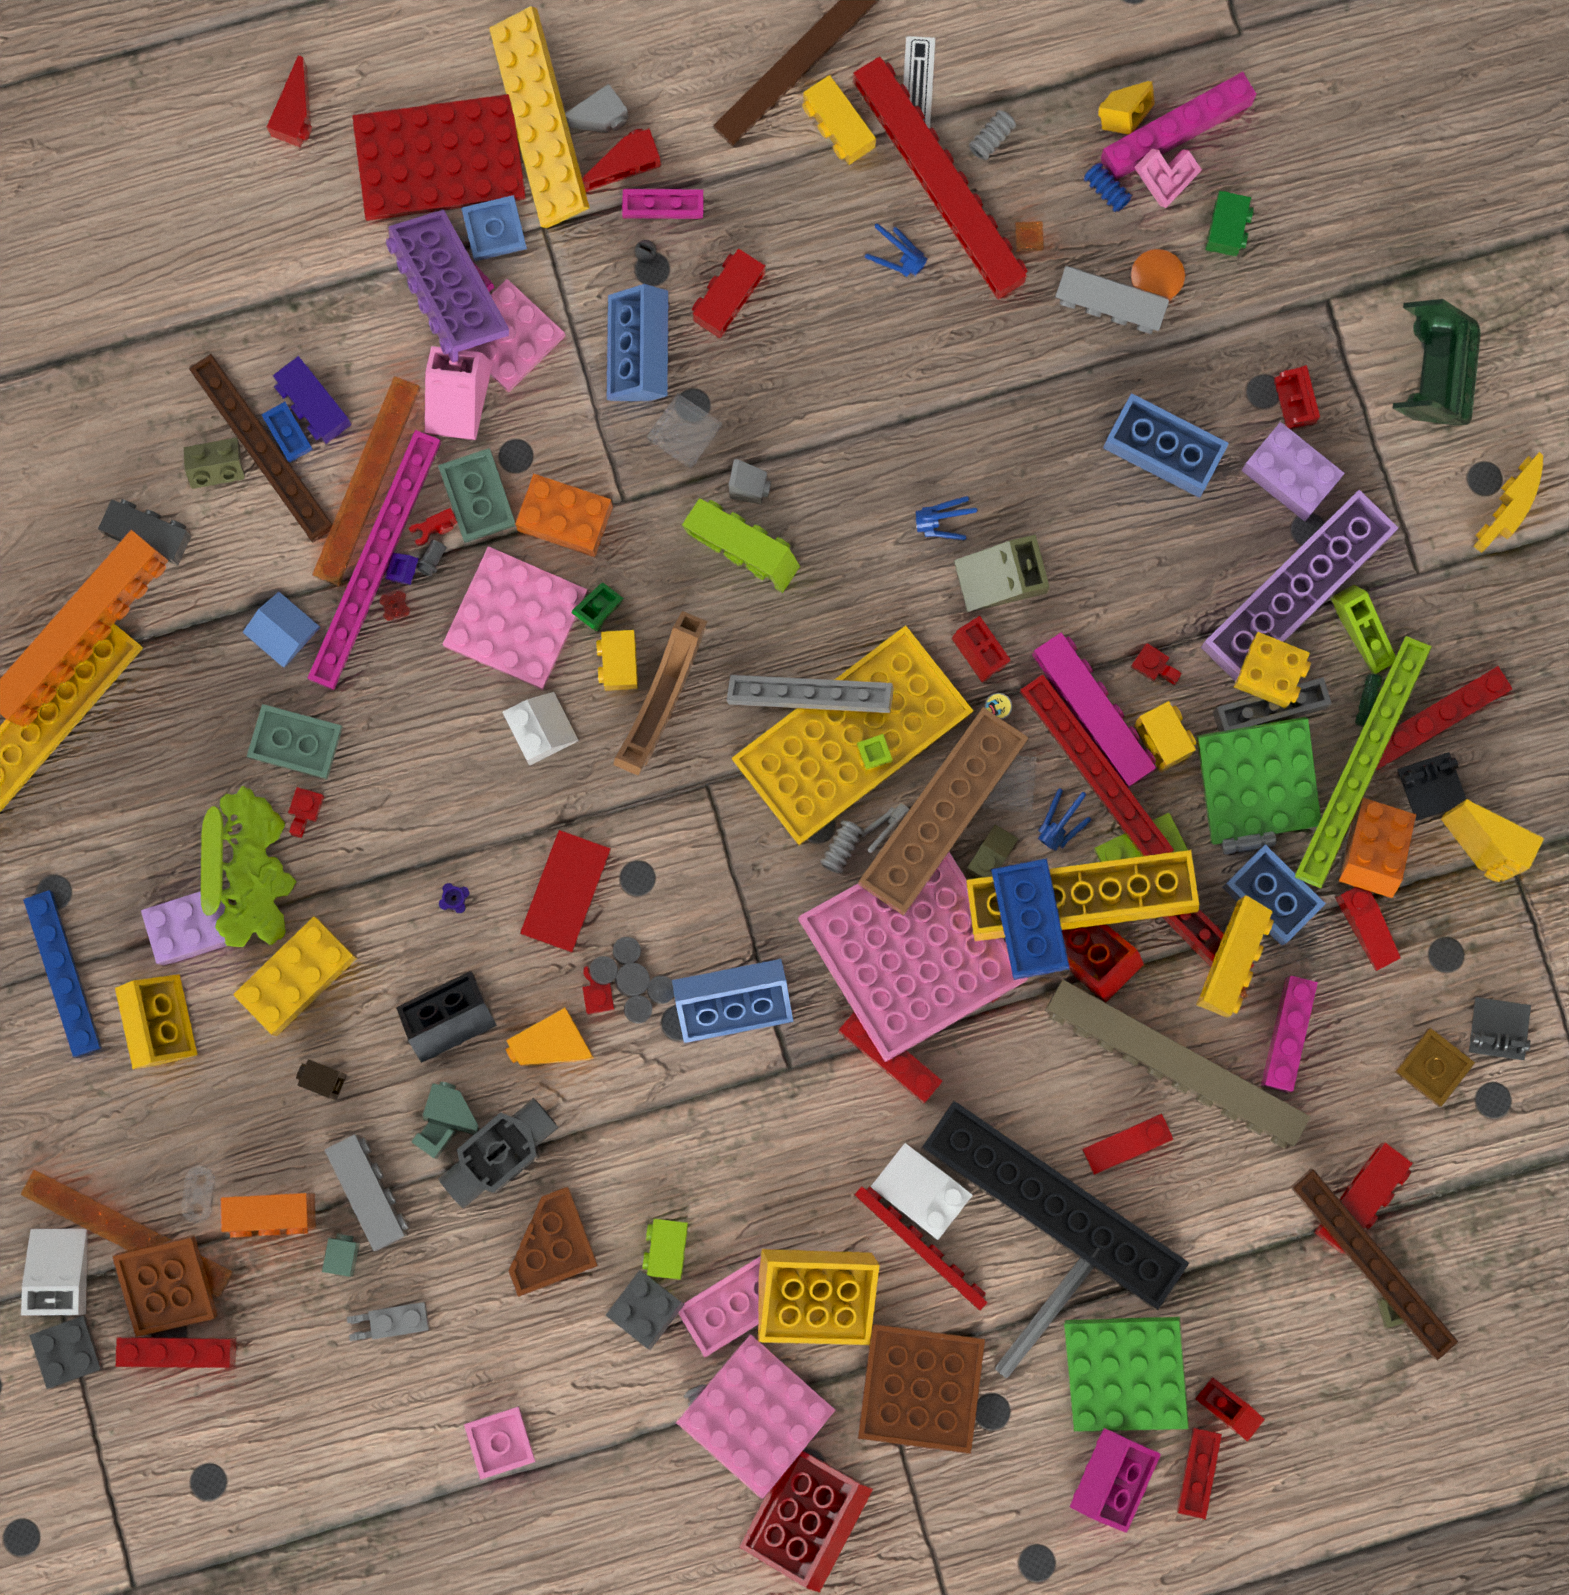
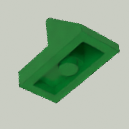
(597, 606)

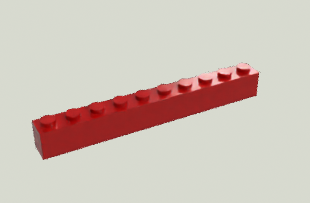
(939, 177)

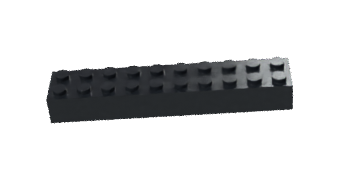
(1055, 1205)

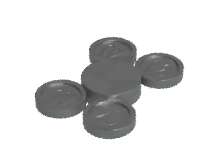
(632, 980)

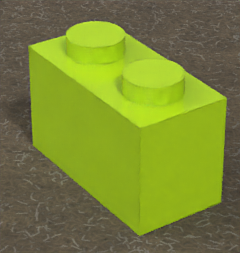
(666, 1249)

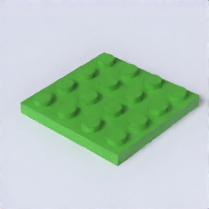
(1259, 779)
(1126, 1374)

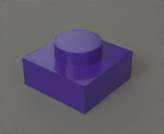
(401, 568)

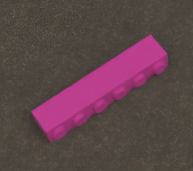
(1179, 125)
(1093, 709)

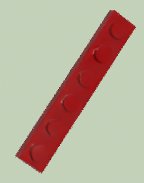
(1445, 714)
(931, 1255)

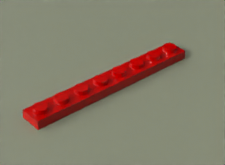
(1095, 768)

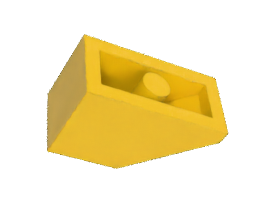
(1126, 108)

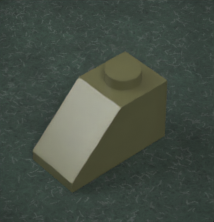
(992, 852)

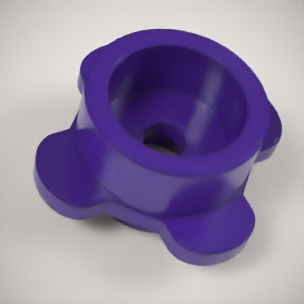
(457, 905)

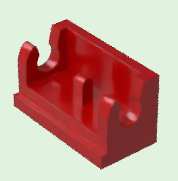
(1297, 398)
(980, 648)

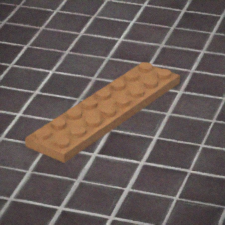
(943, 811)

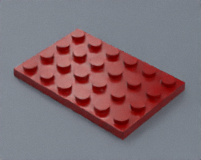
(438, 157)

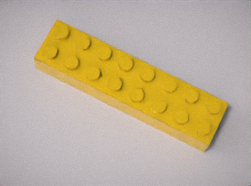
(1101, 893)

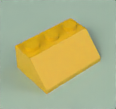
(155, 1021)

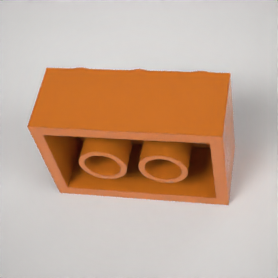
(564, 515)
(1377, 848)
(268, 1214)

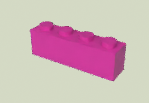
(1289, 1034)

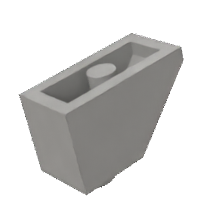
(599, 112)
(748, 483)

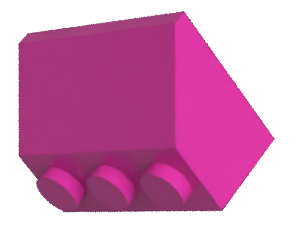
(1115, 1480)

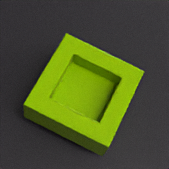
(874, 752)

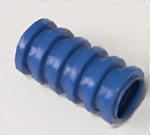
(1107, 187)

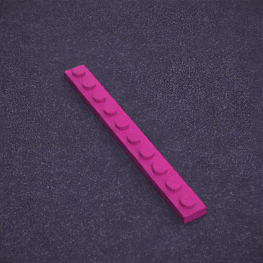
(374, 560)

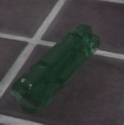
(1368, 698)

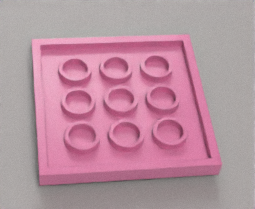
(515, 618)
(755, 1416)

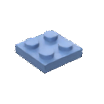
(494, 228)

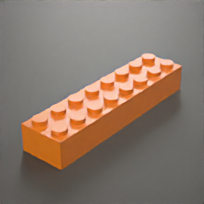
(78, 628)

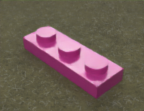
(663, 203)

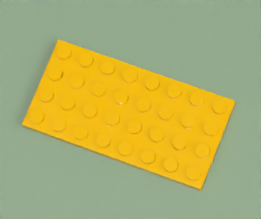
(810, 759)

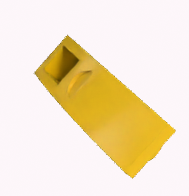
(1518, 497)

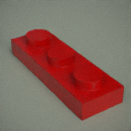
(1199, 1473)

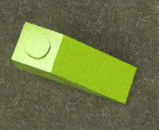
(1364, 627)

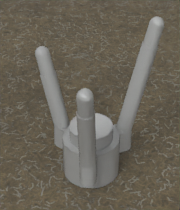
(895, 817)

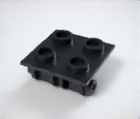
(1432, 785)

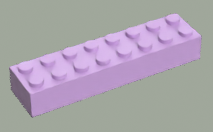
(1303, 581)

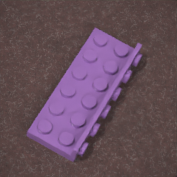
(445, 283)

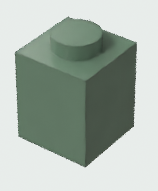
(341, 1255)

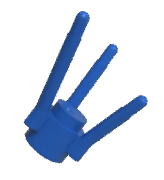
(912, 260)
(928, 518)
(1054, 834)

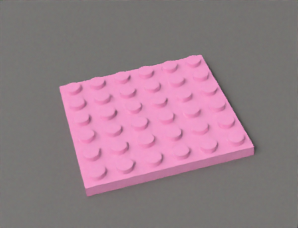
(913, 969)

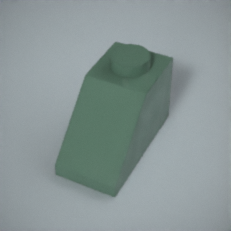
(449, 1109)

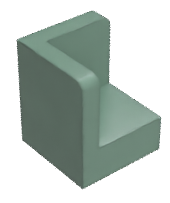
(434, 1139)

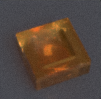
(1029, 236)

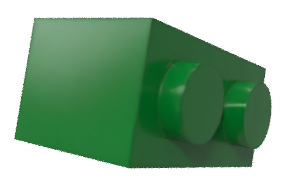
(1228, 223)

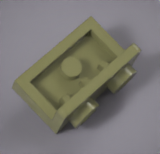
(213, 463)

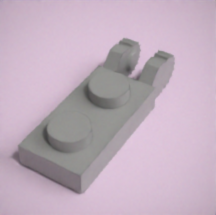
(392, 1321)

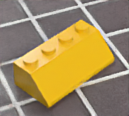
(1235, 956)

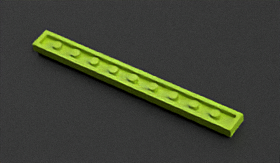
(1363, 762)

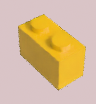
(618, 659)

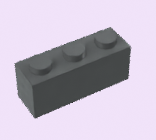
(167, 538)

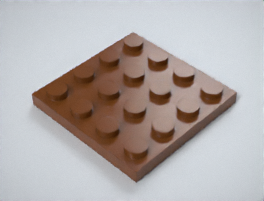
(921, 1388)

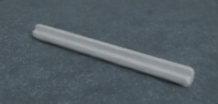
(1044, 1317)

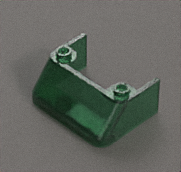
(1447, 365)

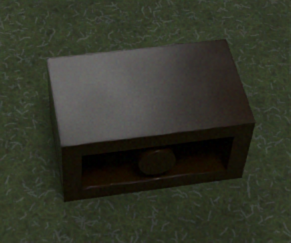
(320, 1079)

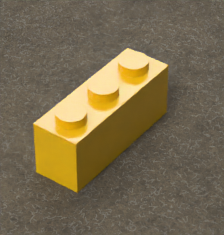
(838, 120)

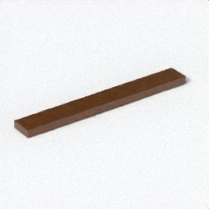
(790, 68)
(261, 448)
(1374, 1264)

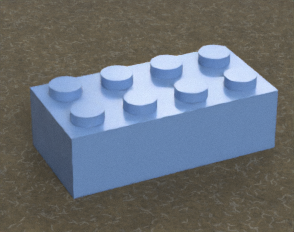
(1165, 445)

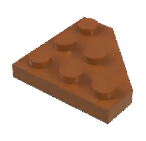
(552, 1245)

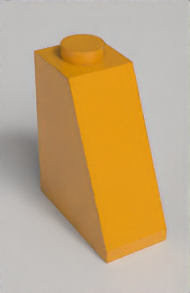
(549, 1042)

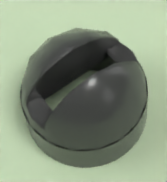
(643, 255)

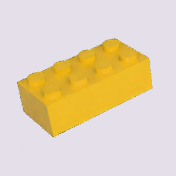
(294, 976)

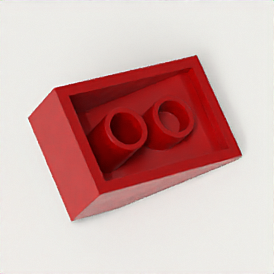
(1100, 959)

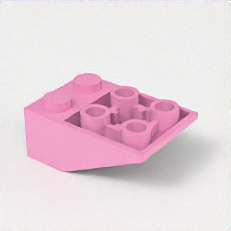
(455, 393)

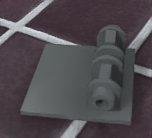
(1500, 1028)

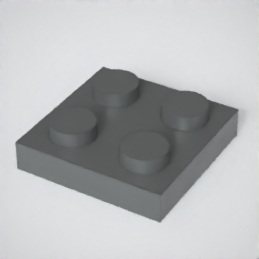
(645, 1310)
(66, 1352)

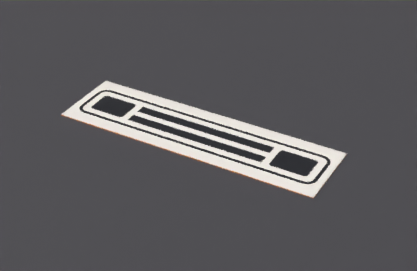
(919, 72)

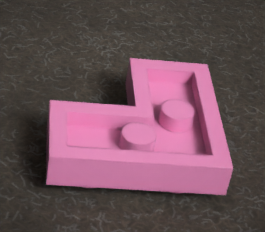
(1165, 179)

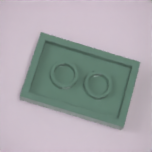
(477, 495)
(294, 741)

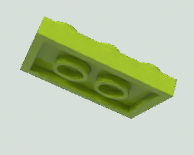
(1123, 848)

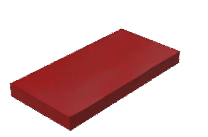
(565, 891)

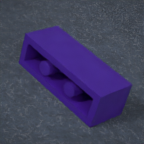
(311, 401)

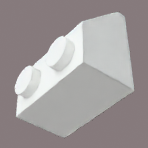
(540, 727)

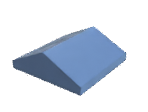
(280, 629)

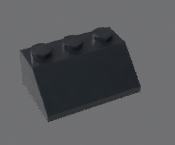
(446, 1016)

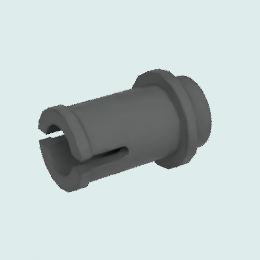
(431, 558)

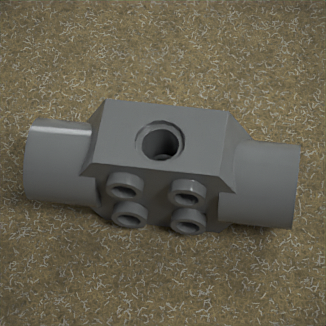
(498, 1153)

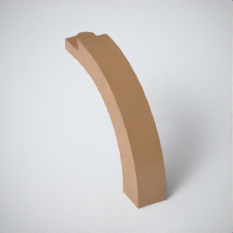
(663, 694)

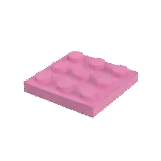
(529, 338)

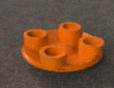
(1158, 273)

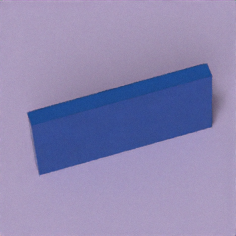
(1030, 919)

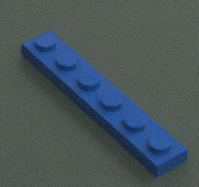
(62, 973)

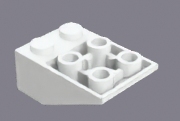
(55, 1272)

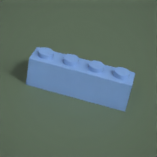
(637, 344)
(732, 1000)

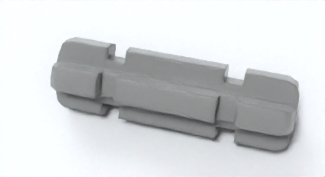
(1248, 842)

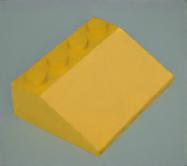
(1492, 841)
(816, 1296)

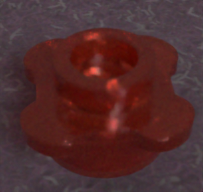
(394, 613)

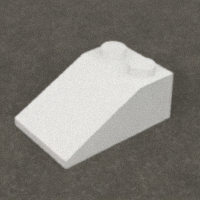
(921, 1191)

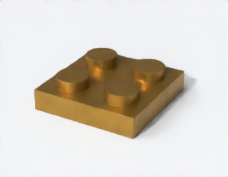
(1434, 1067)

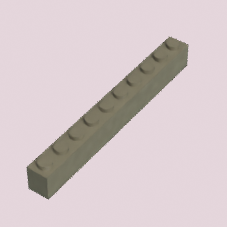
(1177, 1064)

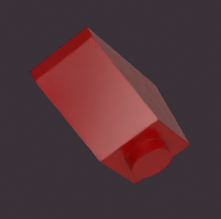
(1230, 1409)

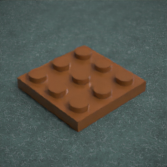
(165, 1286)

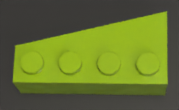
(742, 543)

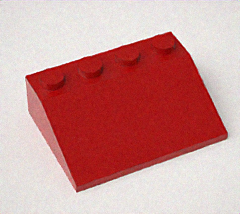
(806, 1521)

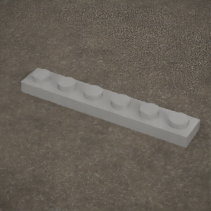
(810, 693)

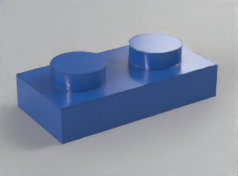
(287, 432)

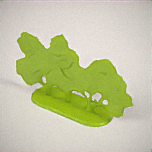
(252, 874)

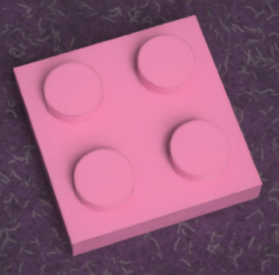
(499, 1442)

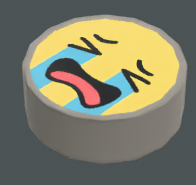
(999, 705)

